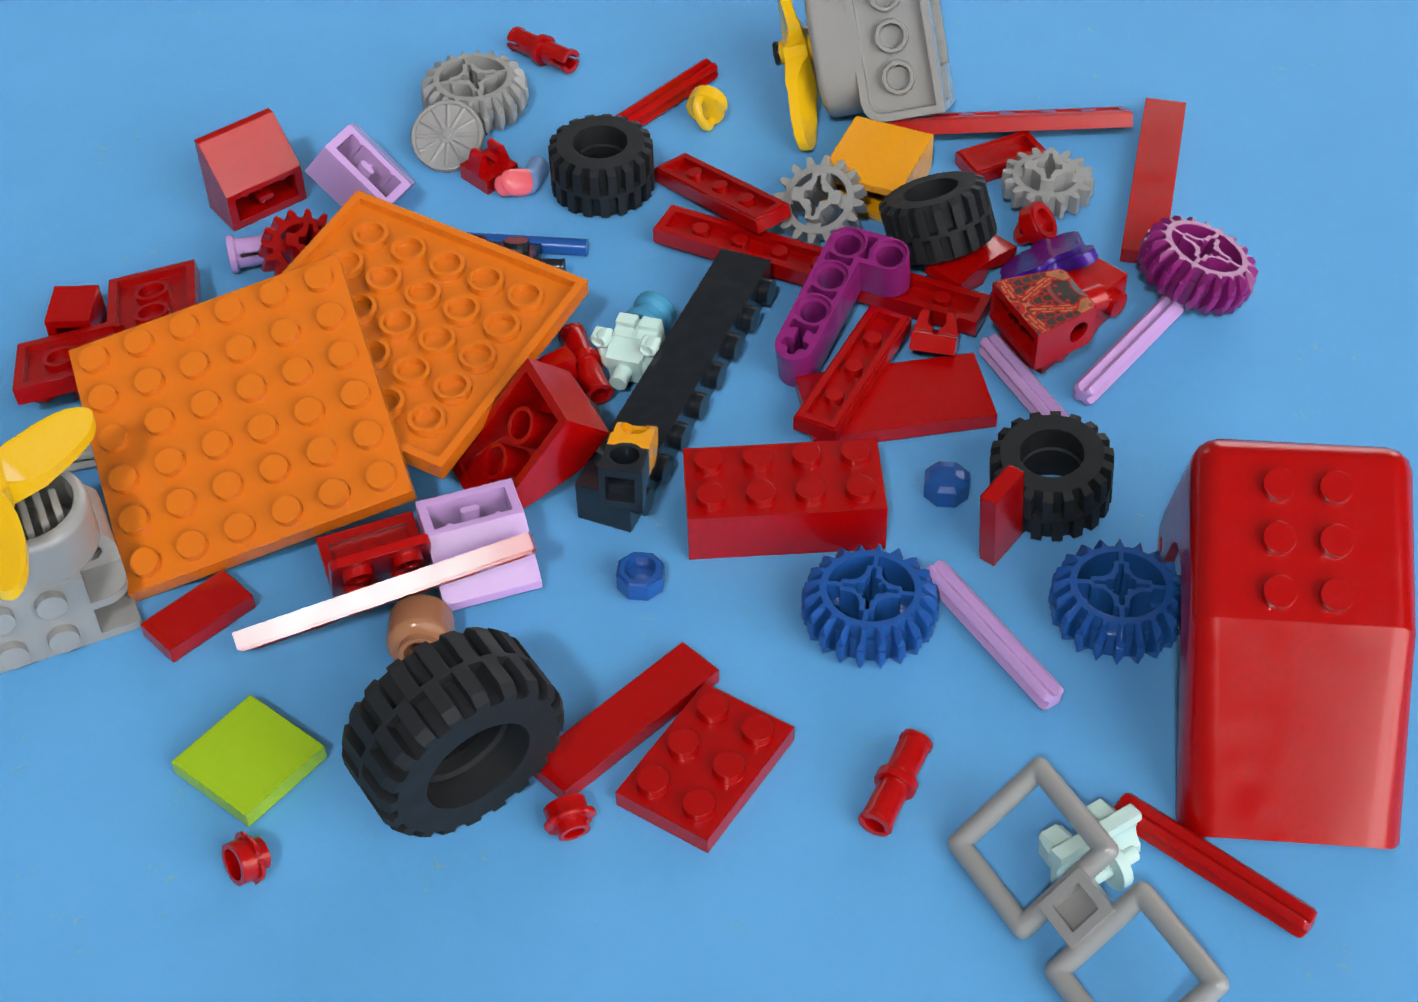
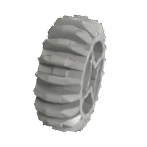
(482, 81)

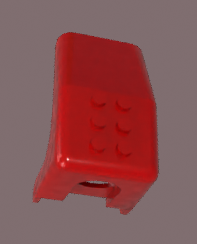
(1293, 640)

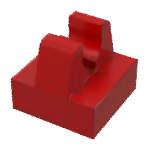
(486, 165)
(940, 341)

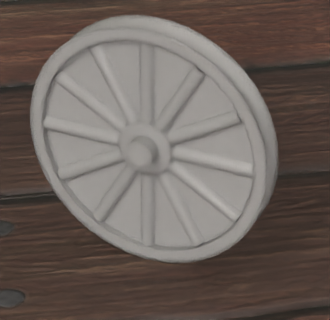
(446, 135)

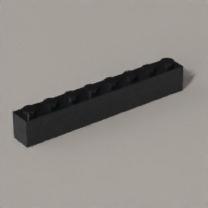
(686, 373)

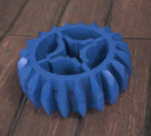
(1117, 601)
(899, 613)

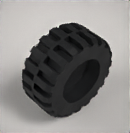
(452, 731)

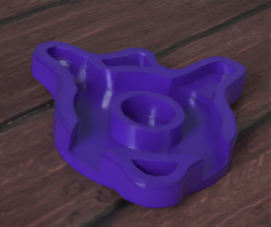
(1061, 252)

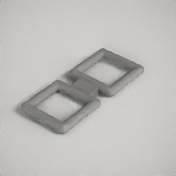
(1076, 901)

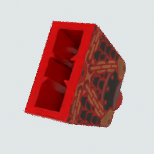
(1046, 314)

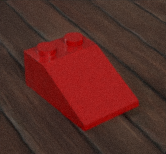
(534, 434)

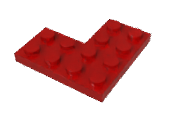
(44, 364)

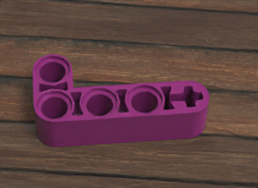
(847, 264)

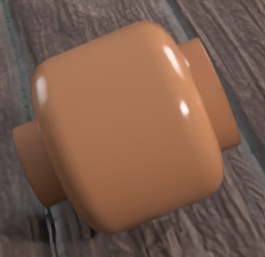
(415, 621)

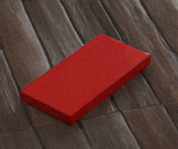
(918, 400)

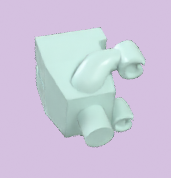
(629, 347)

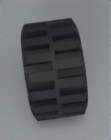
(601, 165)
(940, 216)
(1061, 448)

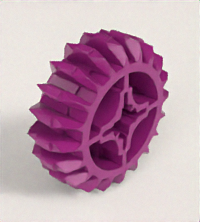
(1197, 265)

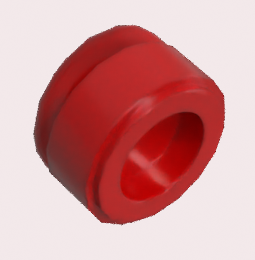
(1034, 224)

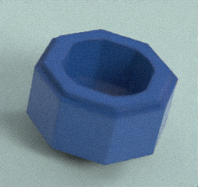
(946, 484)
(640, 576)

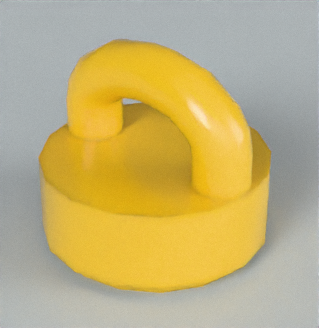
(707, 106)

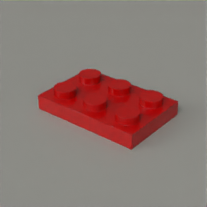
(705, 767)

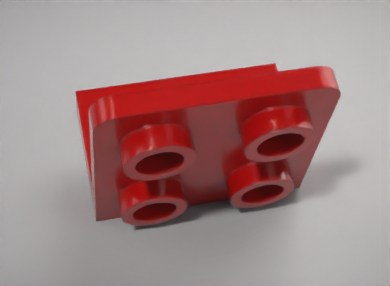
(373, 553)

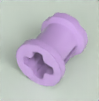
(243, 252)

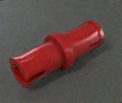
(543, 50)
(588, 363)
(895, 783)

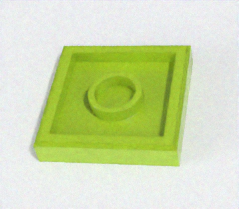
(249, 760)

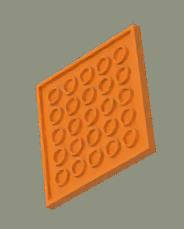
(441, 318)
(239, 427)

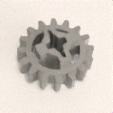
(1049, 179)
(809, 189)

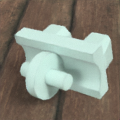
(1063, 850)

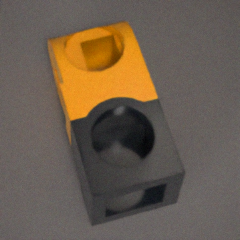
(627, 466)

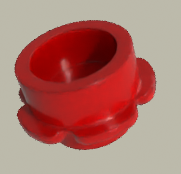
(568, 817)
(246, 859)

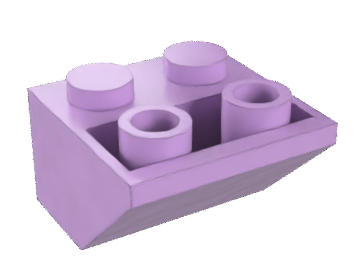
(358, 163)
(469, 522)

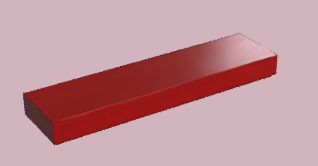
(722, 193)
(852, 373)
(625, 720)

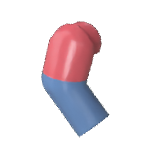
(522, 181)

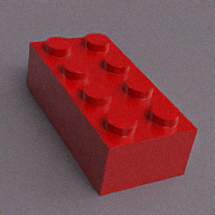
(784, 498)

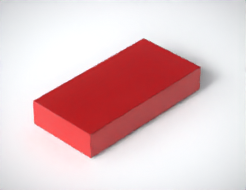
(992, 156)
(1001, 514)
(197, 615)

